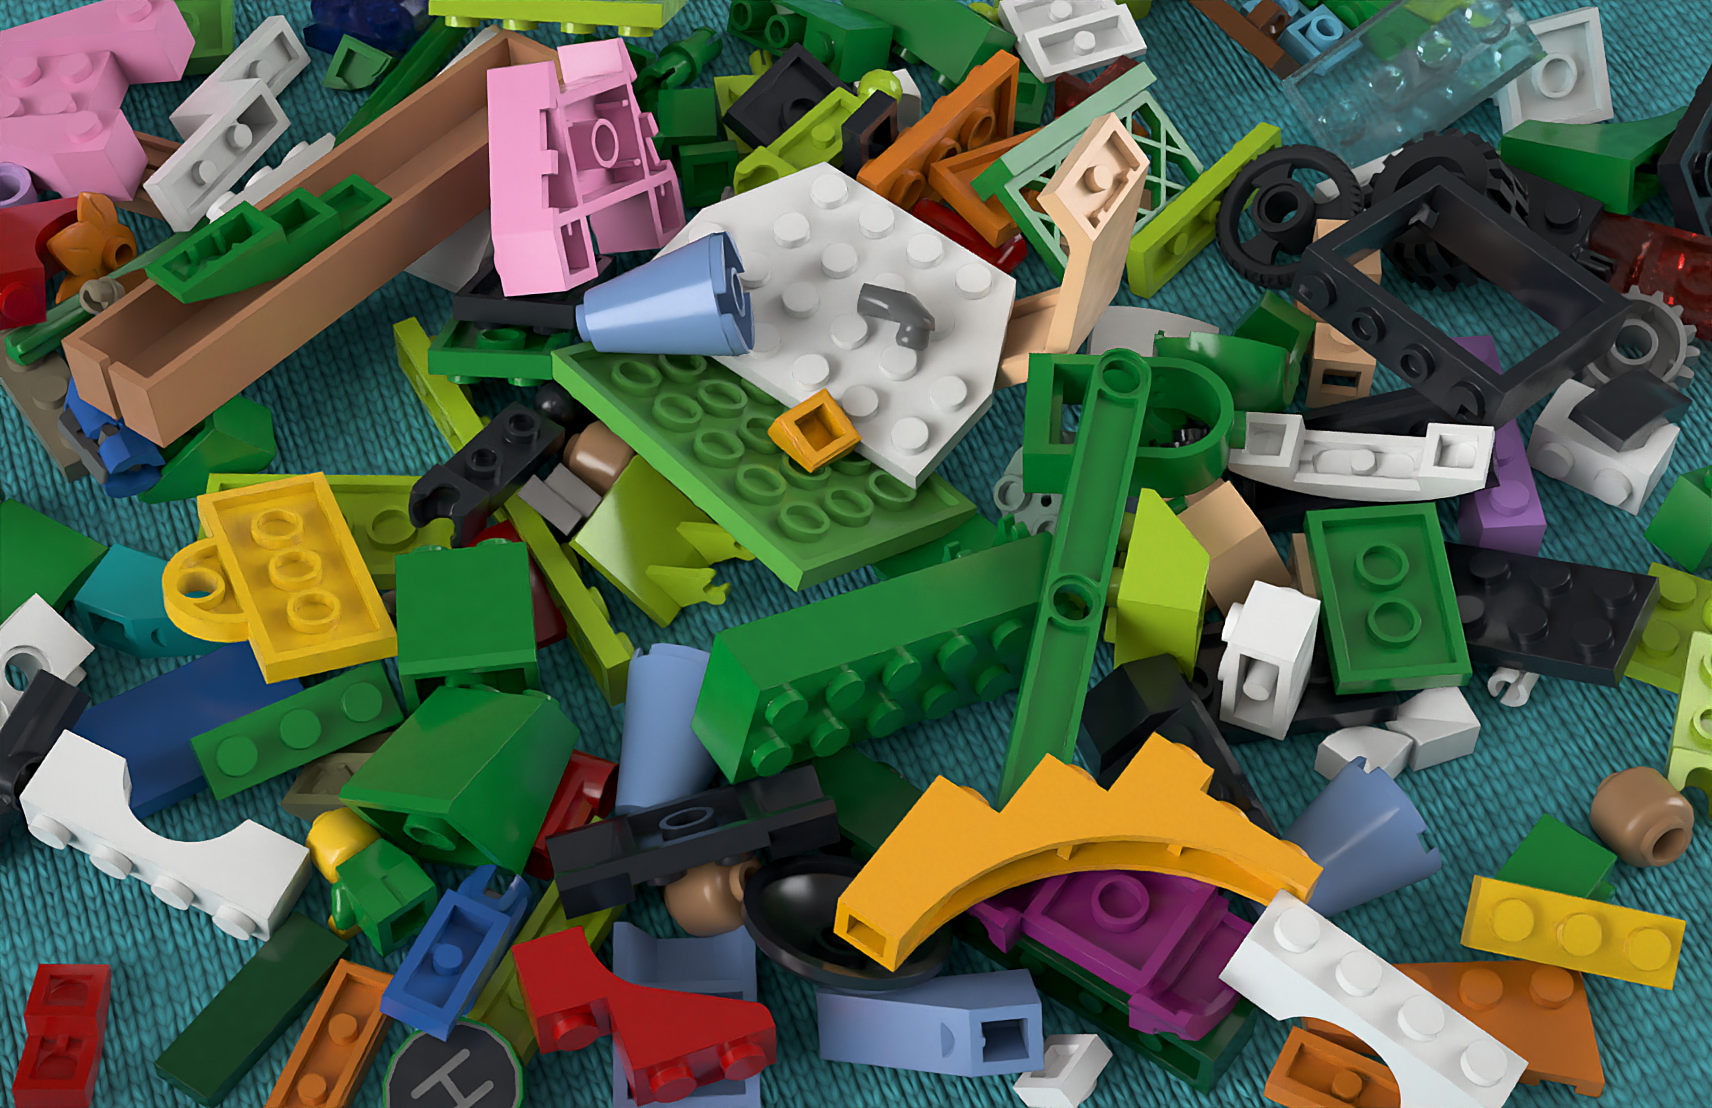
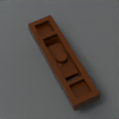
(1254, 32)

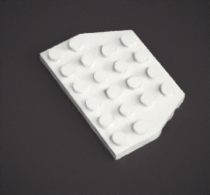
(805, 258)

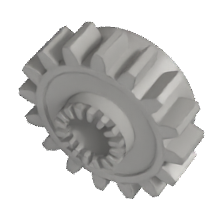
(1660, 337)

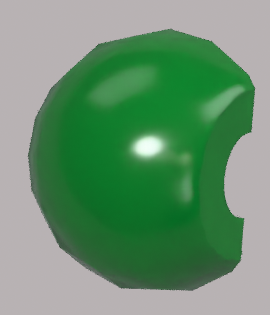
(1251, 369)

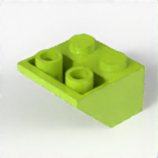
(1157, 588)

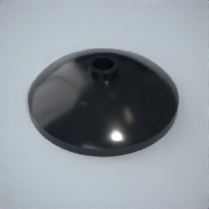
(792, 917)

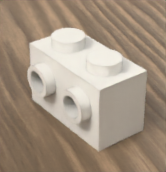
(1267, 658)

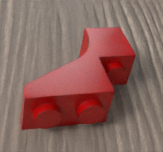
(662, 1036)

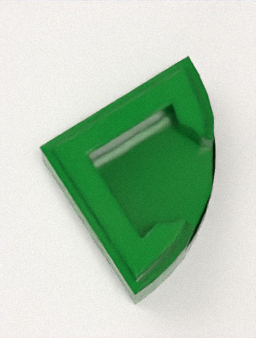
(357, 66)

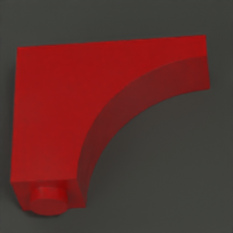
(27, 261)

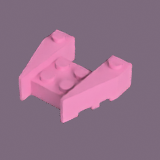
(67, 87)
(571, 157)

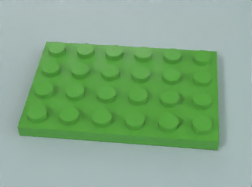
(712, 442)

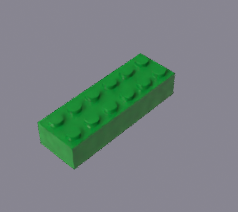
(872, 659)

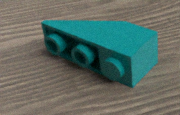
(126, 608)

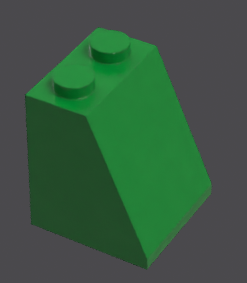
(465, 619)
(467, 777)

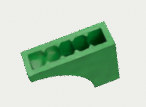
(1597, 160)

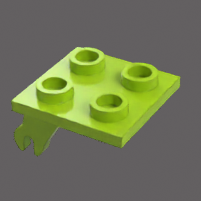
(656, 544)

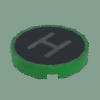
(466, 1071)

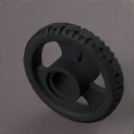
(1272, 202)

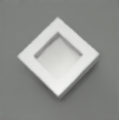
(1070, 1072)

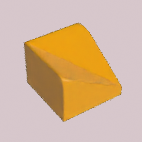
(815, 432)

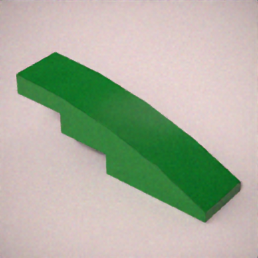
(258, 246)

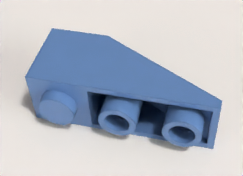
(941, 1026)

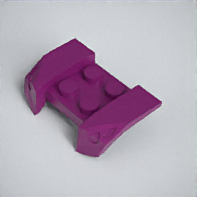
(1137, 930)

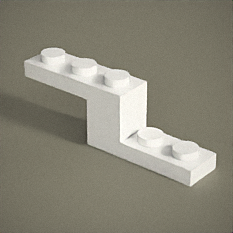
(228, 123)

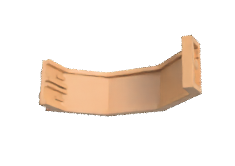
(1095, 208)

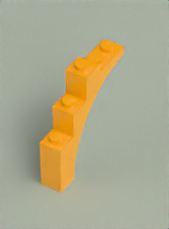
(1060, 822)

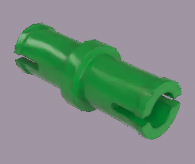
(680, 62)

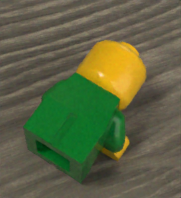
(374, 882)

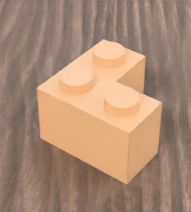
(1236, 545)

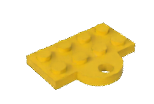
(282, 579)

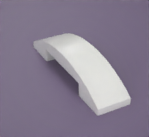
(1362, 465)

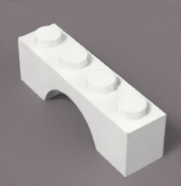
(240, 878)
(1311, 968)

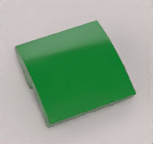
(42, 559)

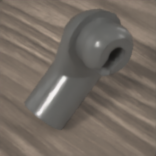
(900, 308)

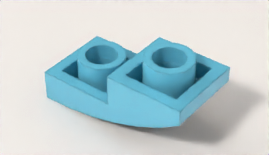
(1308, 31)

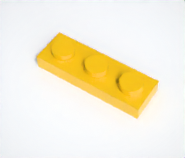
(1573, 932)

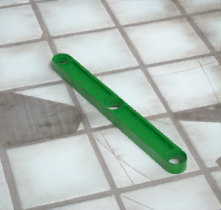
(1080, 564)

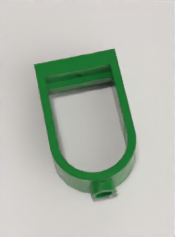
(1174, 384)

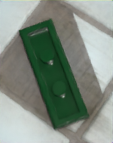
(252, 1011)

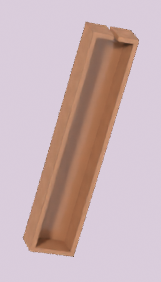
(179, 362)

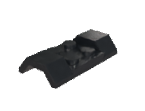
(1159, 698)
(660, 842)

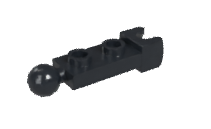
(494, 464)

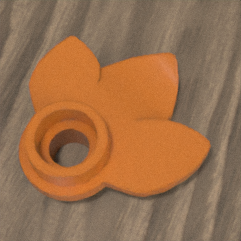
(92, 244)

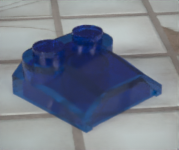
(383, 24)

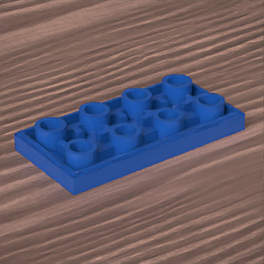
(158, 717)

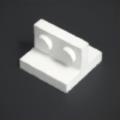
(1566, 84)

